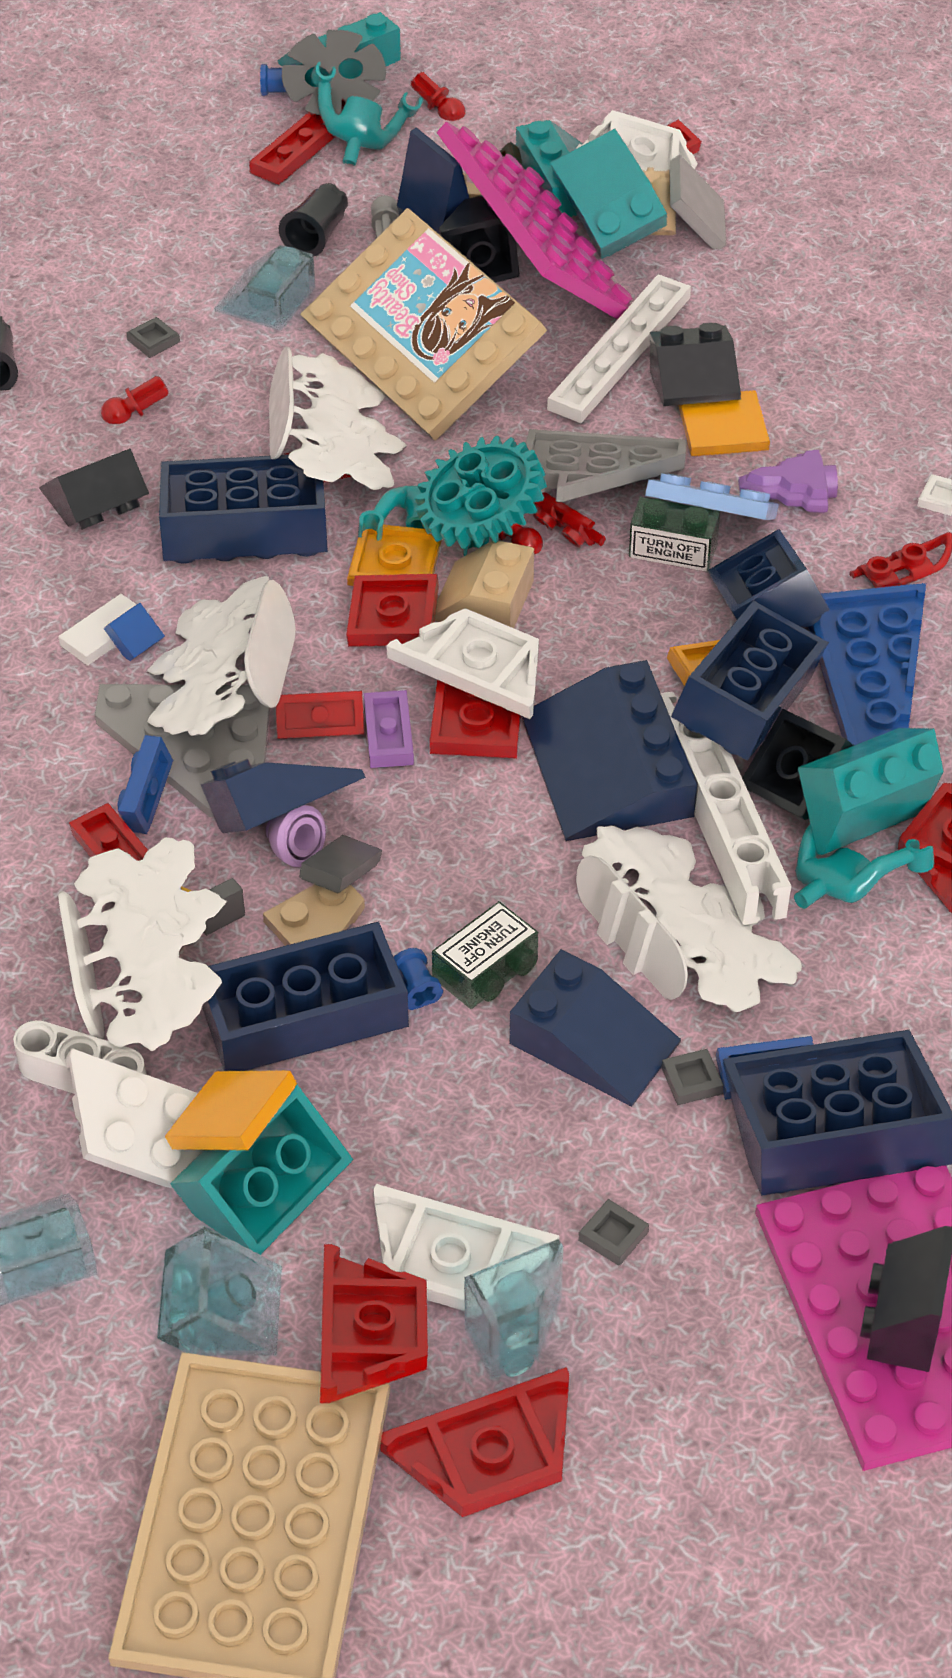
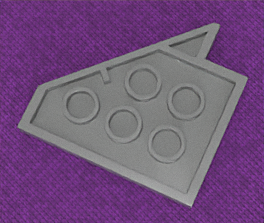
(594, 462)
(124, 714)

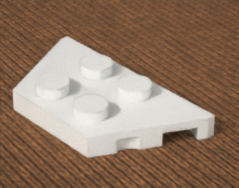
(648, 141)
(477, 658)
(127, 1118)
(445, 1241)

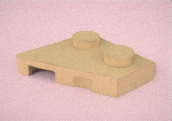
(314, 914)

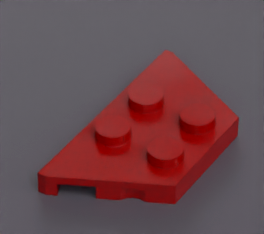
(934, 829)
(369, 1325)
(488, 1446)

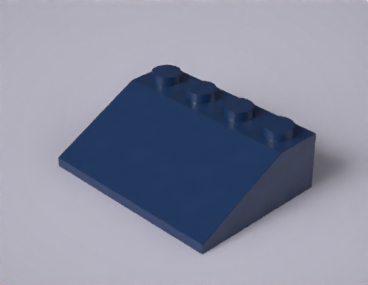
(240, 509)
(611, 753)
(841, 1117)

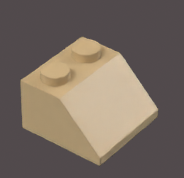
(489, 582)

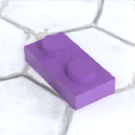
(388, 729)

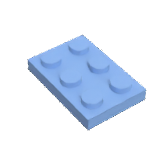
(713, 496)

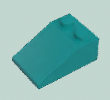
(610, 193)

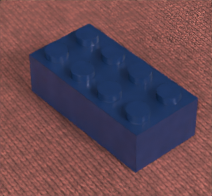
(749, 680)
(306, 998)

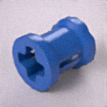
(271, 80)
(420, 984)

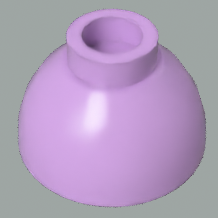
(297, 834)

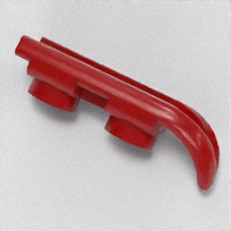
(576, 525)
(911, 557)

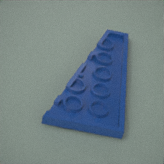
(871, 657)

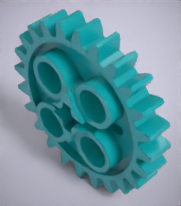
(480, 492)

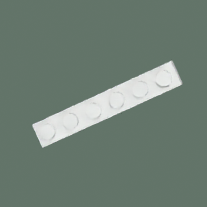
(618, 349)

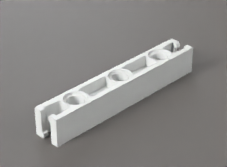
(732, 826)

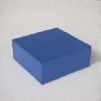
(134, 632)

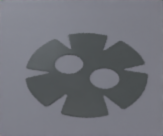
(339, 47)

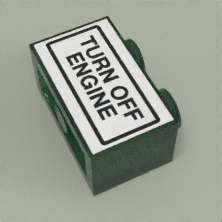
(674, 533)
(485, 955)

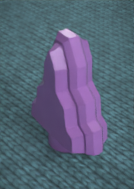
(796, 482)

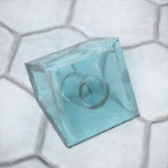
(271, 288)
(43, 1248)
(219, 1298)
(514, 1308)

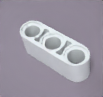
(44, 1048)

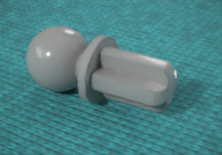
(383, 213)

